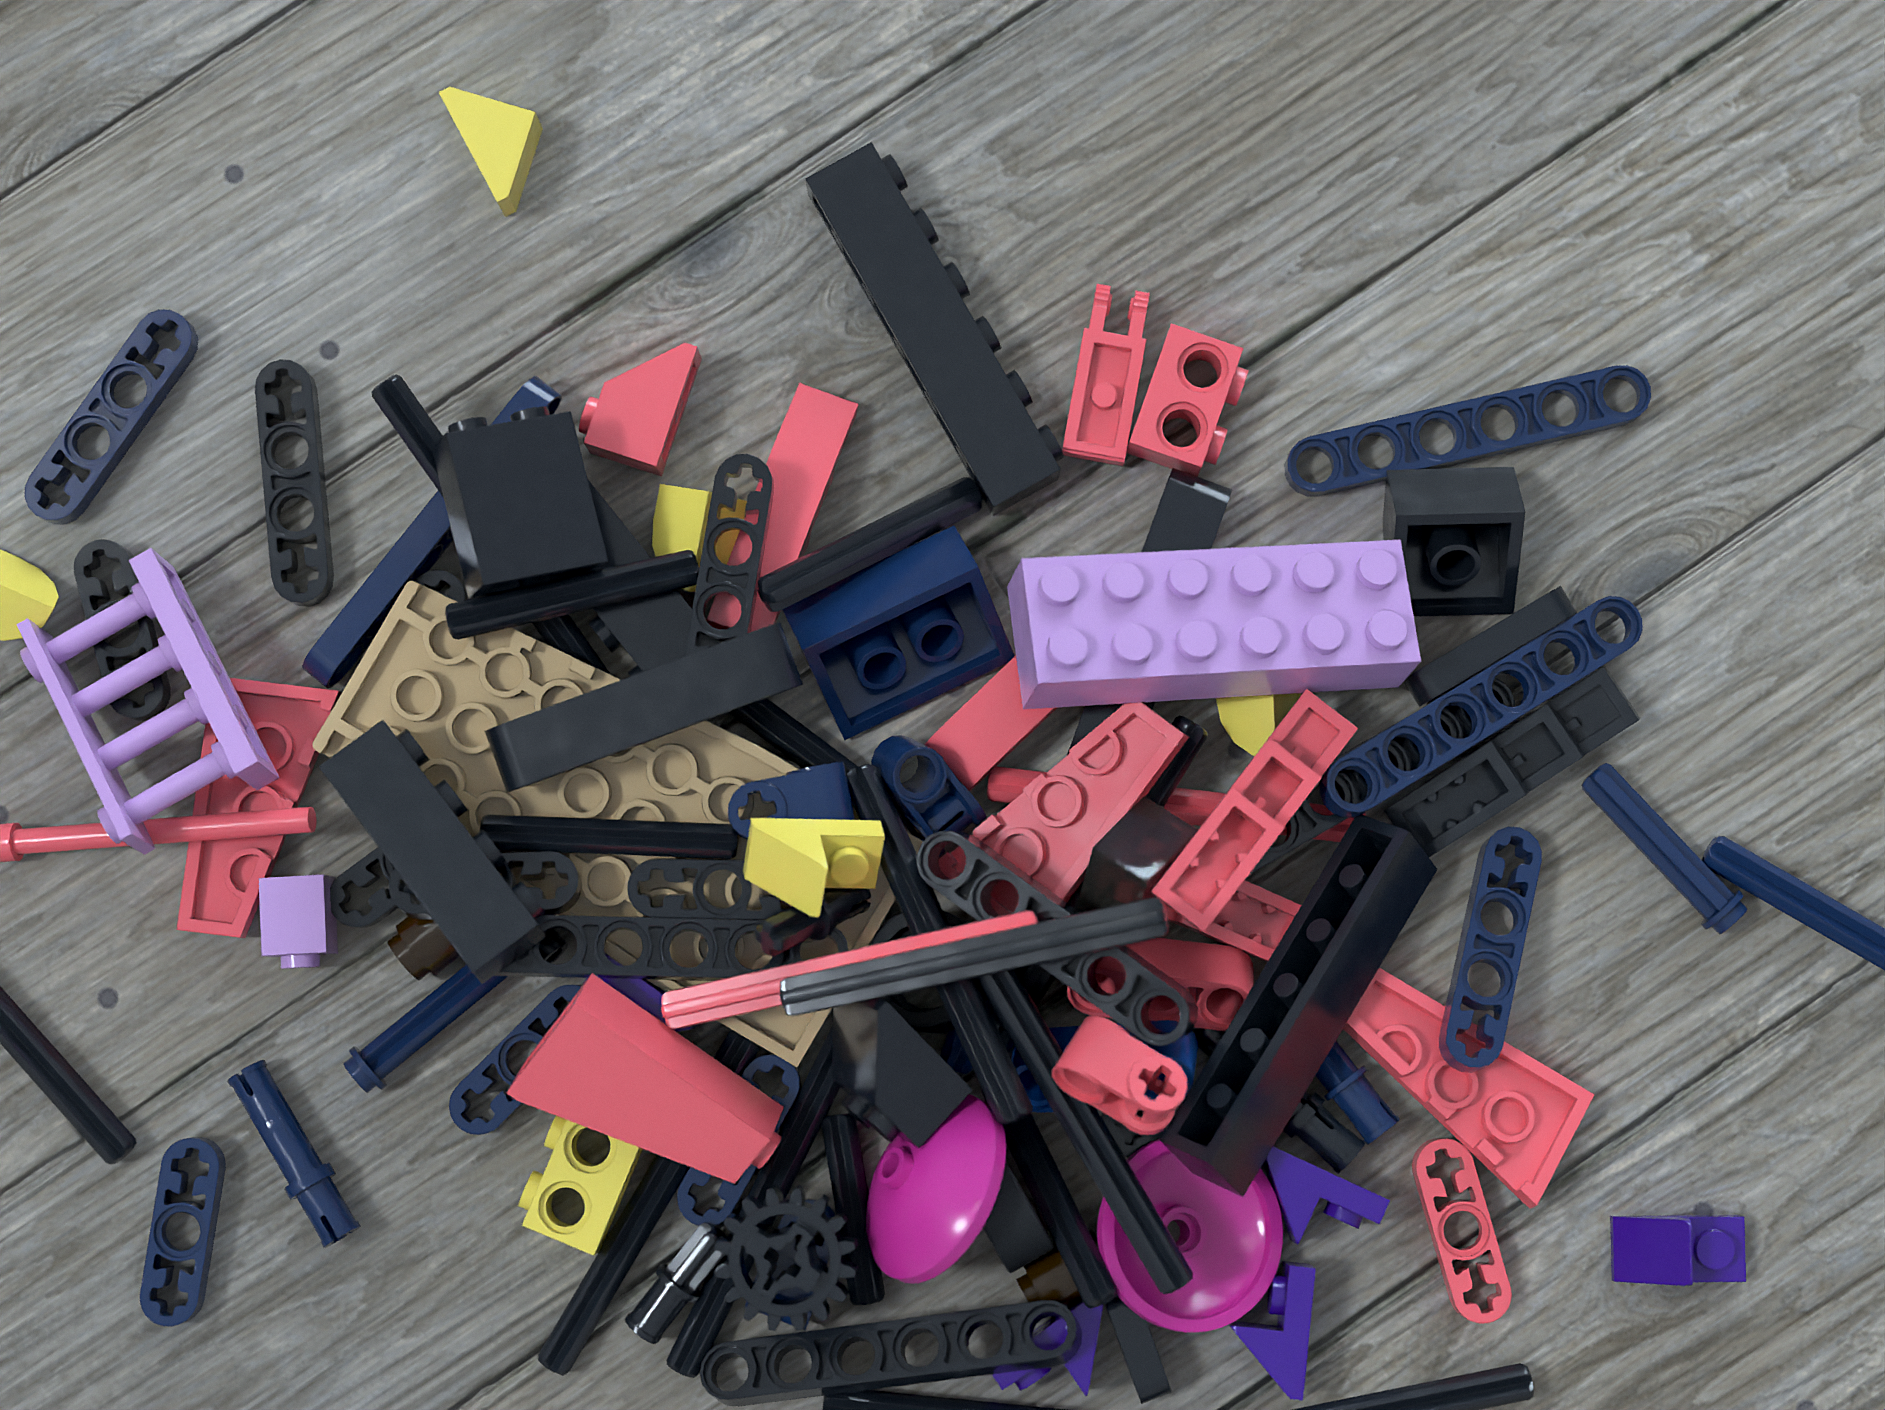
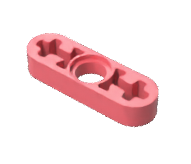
(1460, 1280)

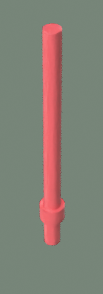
(19, 841)

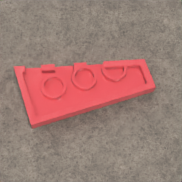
(1076, 803)
(224, 874)
(1507, 1115)

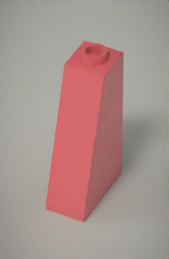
(647, 1086)

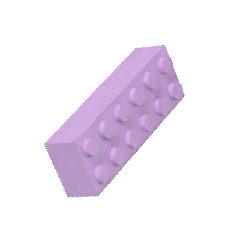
(1211, 623)

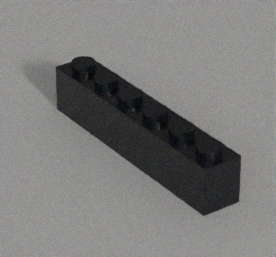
(933, 328)
(1299, 1004)

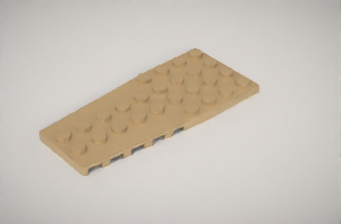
(460, 688)

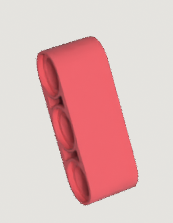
(987, 728)
(1212, 973)

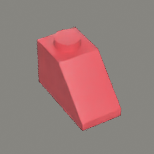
(641, 410)

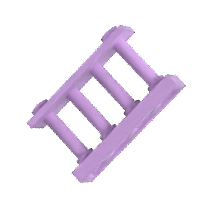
(208, 701)

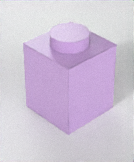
(297, 919)

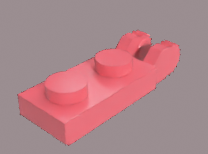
(1106, 383)

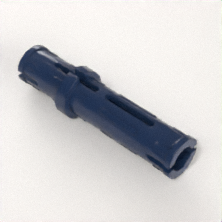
(294, 1154)

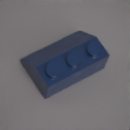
(900, 632)

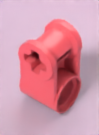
(1114, 1073)

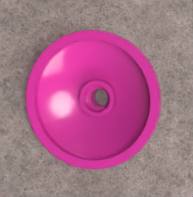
(935, 1197)
(1224, 1237)

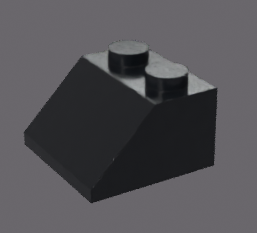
(1457, 537)
(891, 1073)

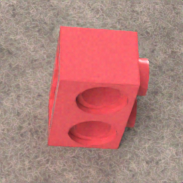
(1174, 397)

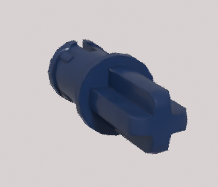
(1355, 1094)

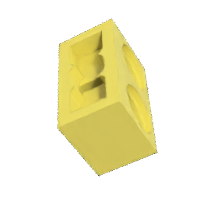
(598, 1184)

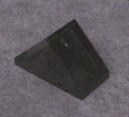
(1133, 856)

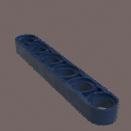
(1465, 424)
(408, 558)
(1479, 702)

